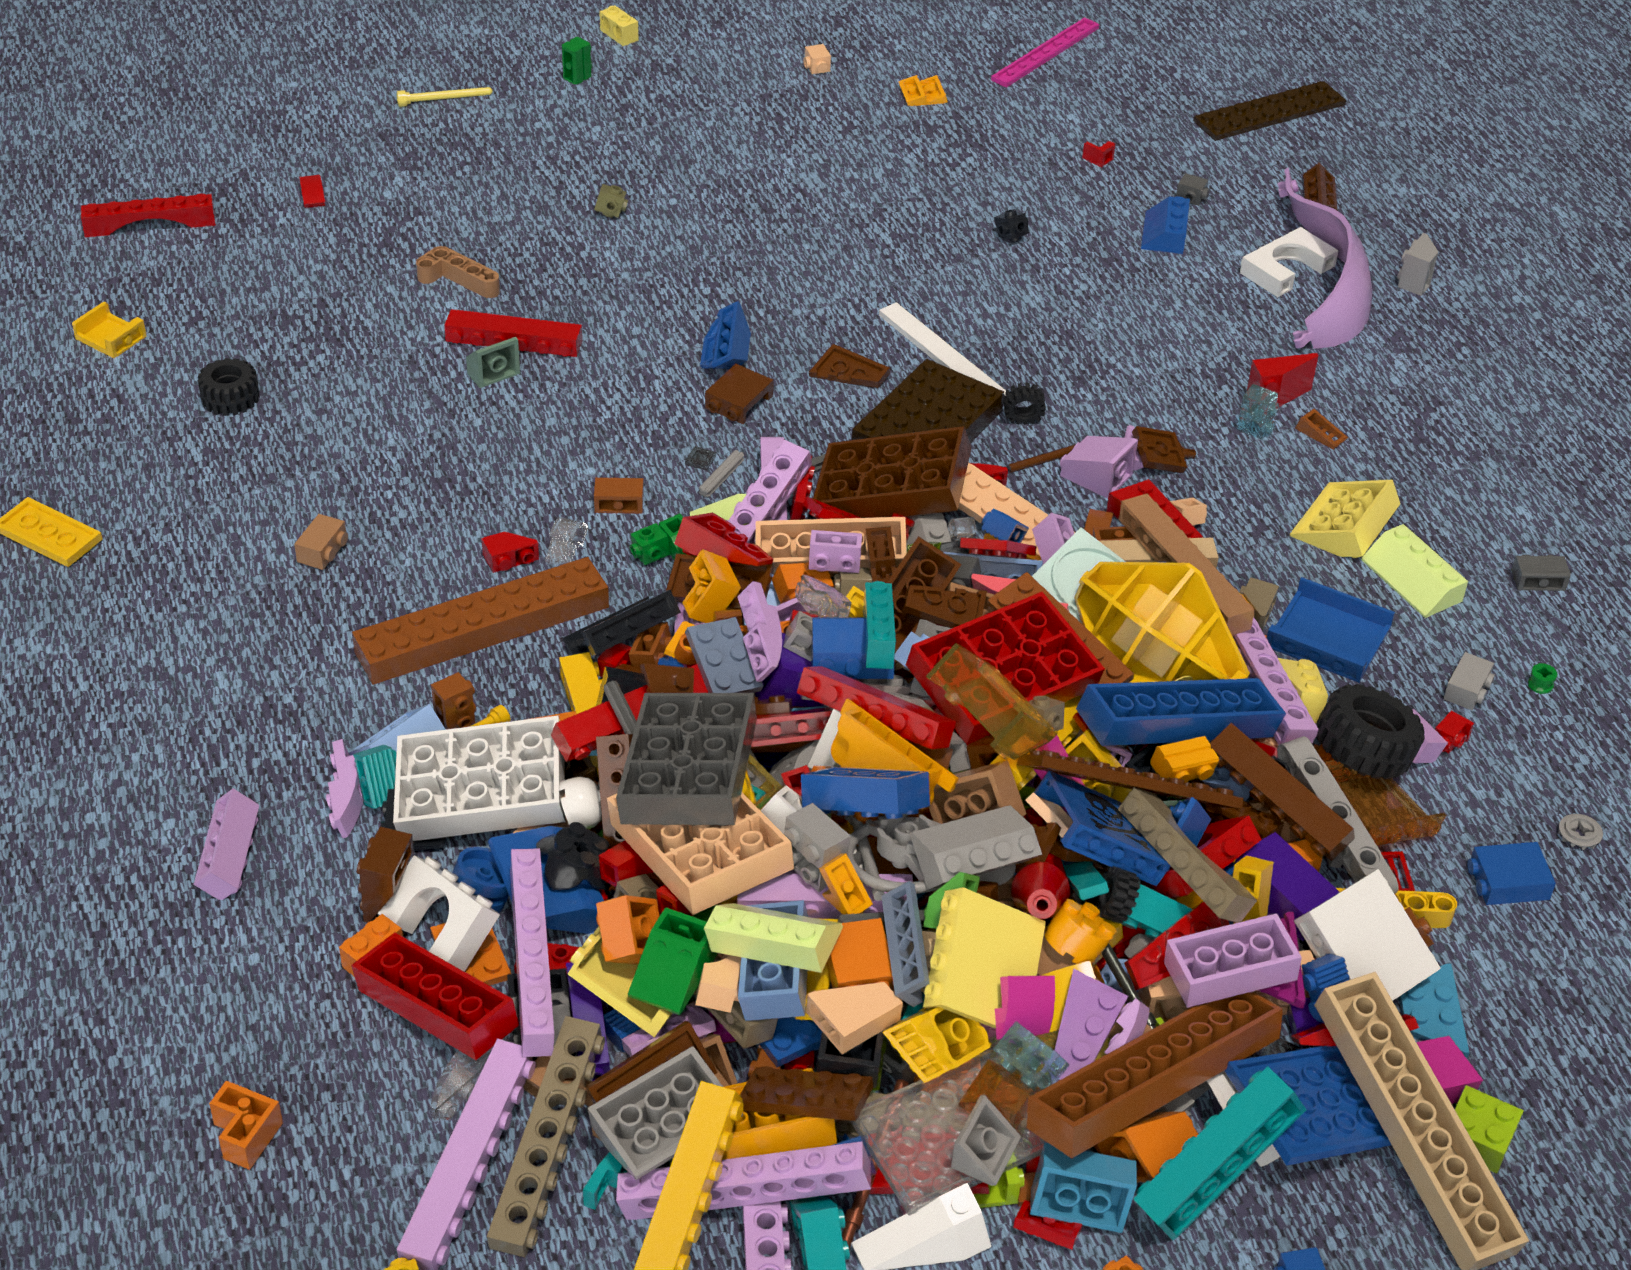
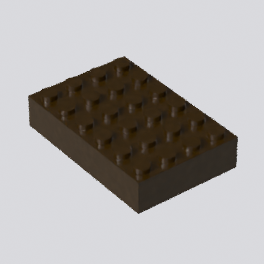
(933, 400)

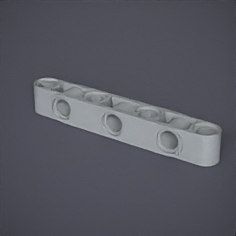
(1315, 776)

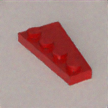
(1148, 964)

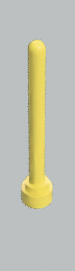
(405, 98)

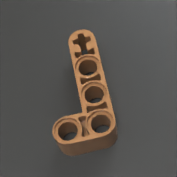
(459, 269)

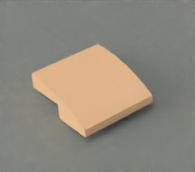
(1050, 812)

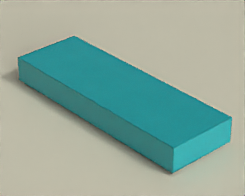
(1085, 880)

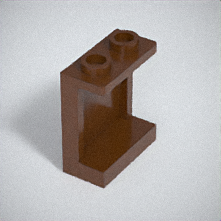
(738, 392)

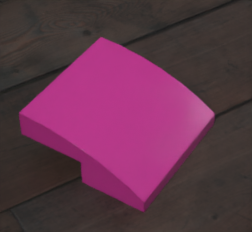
(1028, 1002)

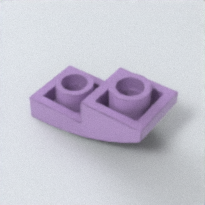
(1133, 1020)

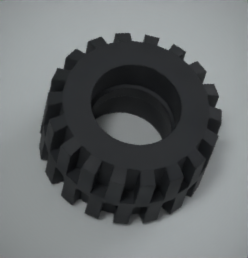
(228, 386)

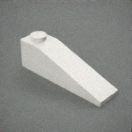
(939, 1233)

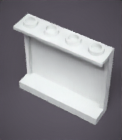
(1371, 934)

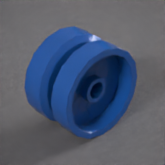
(479, 870)

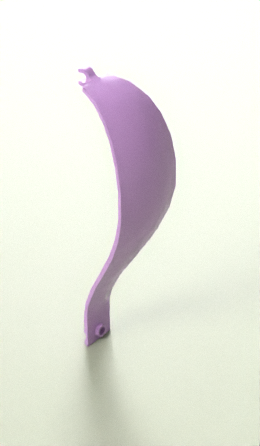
(1349, 304)

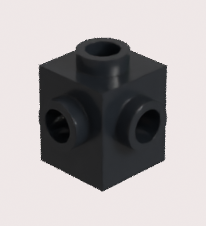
(1011, 225)

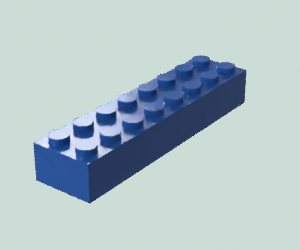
(1178, 710)

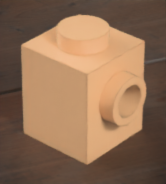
(817, 59)

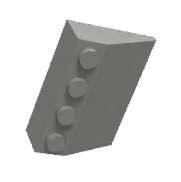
(647, 1116)

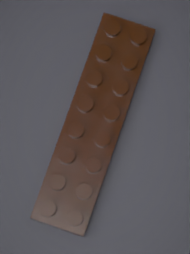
(1128, 778)

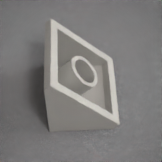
(984, 1143)

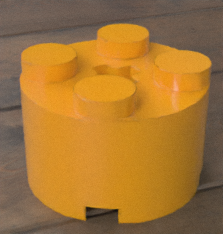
(1079, 932)

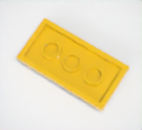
(48, 531)

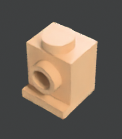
(1192, 510)

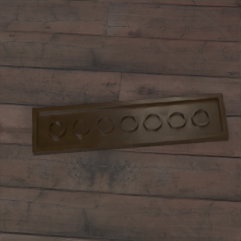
(1269, 110)

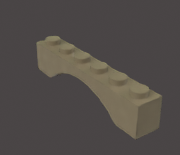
(1212, 884)

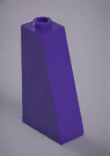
(588, 1007)

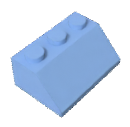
(412, 722)

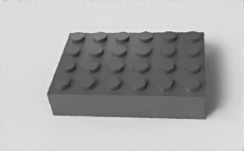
(687, 759)

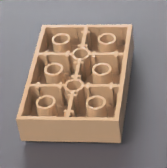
(710, 861)

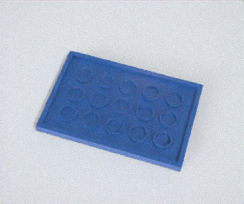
(1336, 1110)

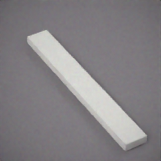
(932, 344)

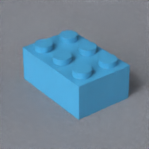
(1084, 1189)

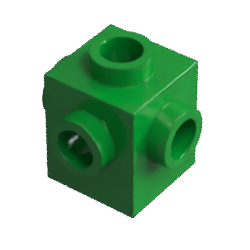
(649, 544)

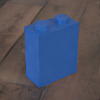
(1511, 873)

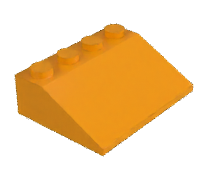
(775, 1133)

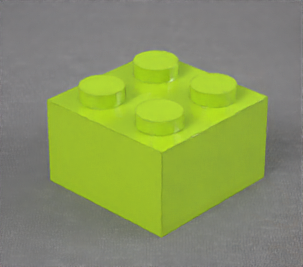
(1489, 1124)

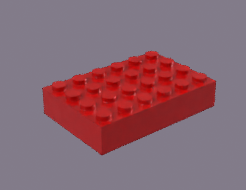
(1025, 643)

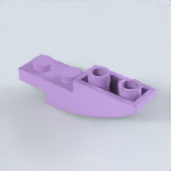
(764, 631)
(345, 790)

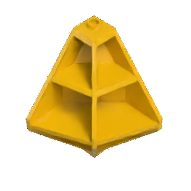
(1159, 621)

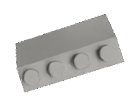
(974, 845)

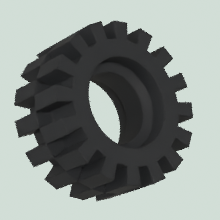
(1021, 394)
(1121, 897)

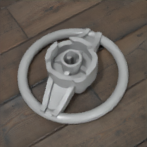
(894, 845)

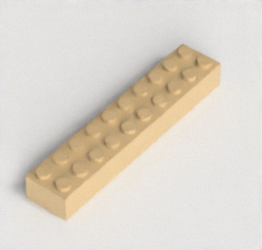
(1421, 1123)

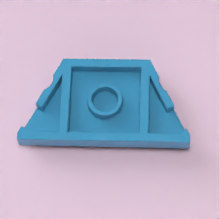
(1436, 1008)

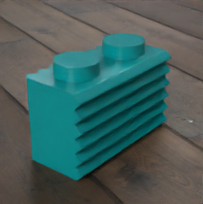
(376, 774)

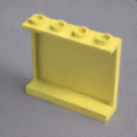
(974, 948)
(611, 984)

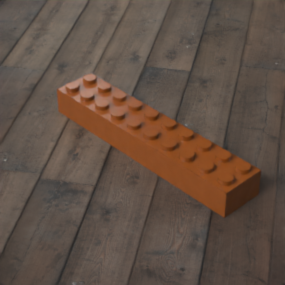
(480, 620)
(1151, 1071)

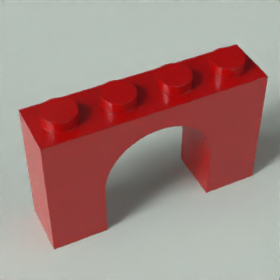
(1221, 843)
(624, 863)

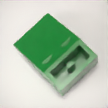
(672, 962)

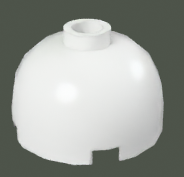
(581, 801)

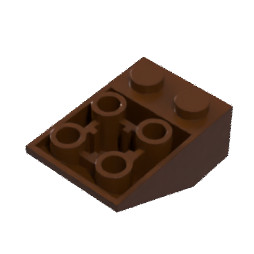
(382, 869)

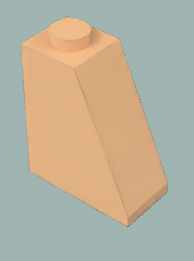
(854, 1012)

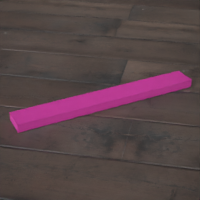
(1045, 52)

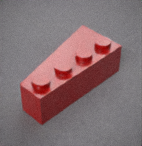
(1147, 487)

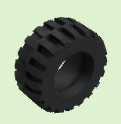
(1370, 731)

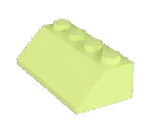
(1415, 571)
(771, 936)

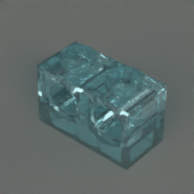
(1258, 412)
(1030, 1058)

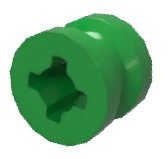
(1542, 678)

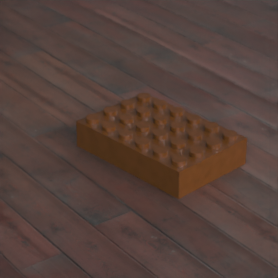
(896, 473)

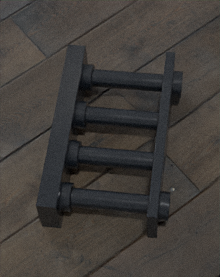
(622, 624)

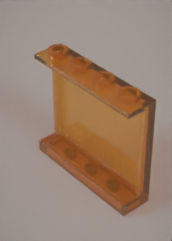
(1384, 807)

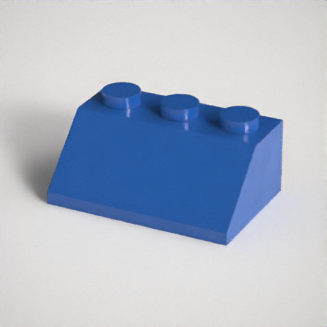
(1166, 225)
(841, 648)

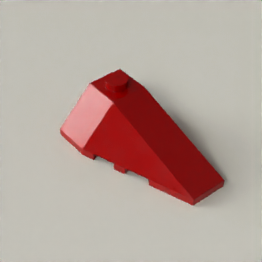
(718, 536)

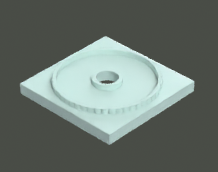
(1065, 568)

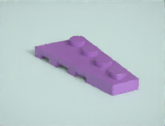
(1086, 1020)

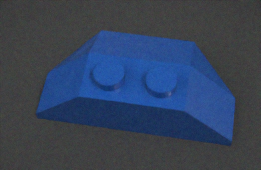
(726, 339)

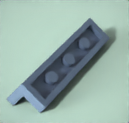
(905, 943)

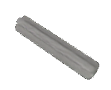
(721, 473)

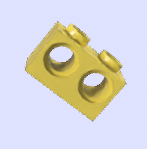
(619, 25)

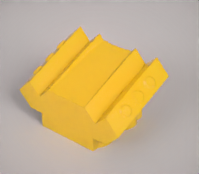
(937, 1041)

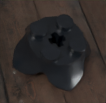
(573, 857)

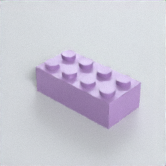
(1232, 960)

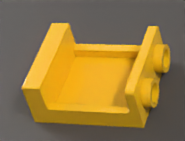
(108, 332)

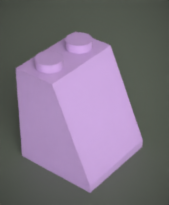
(1100, 463)

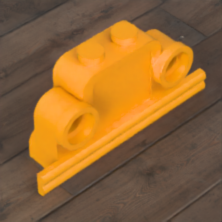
(872, 745)

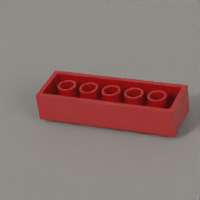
(435, 995)

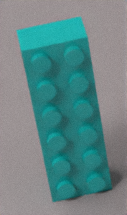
(1219, 1153)

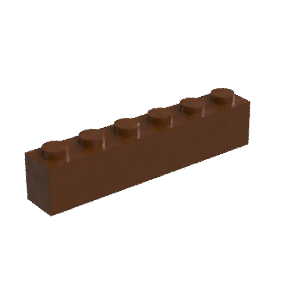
(1282, 793)

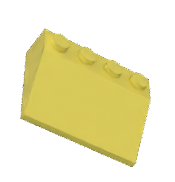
(1348, 516)

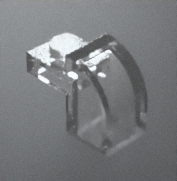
(565, 537)

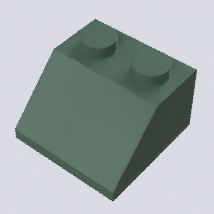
(494, 363)

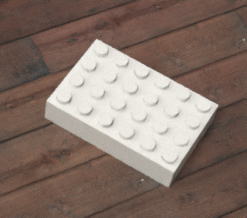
(478, 779)

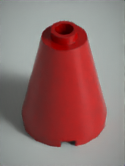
(1040, 889)

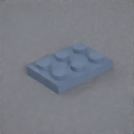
(722, 657)

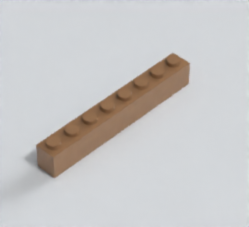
(1170, 544)

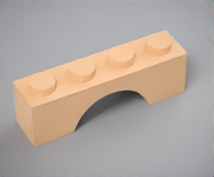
(719, 983)

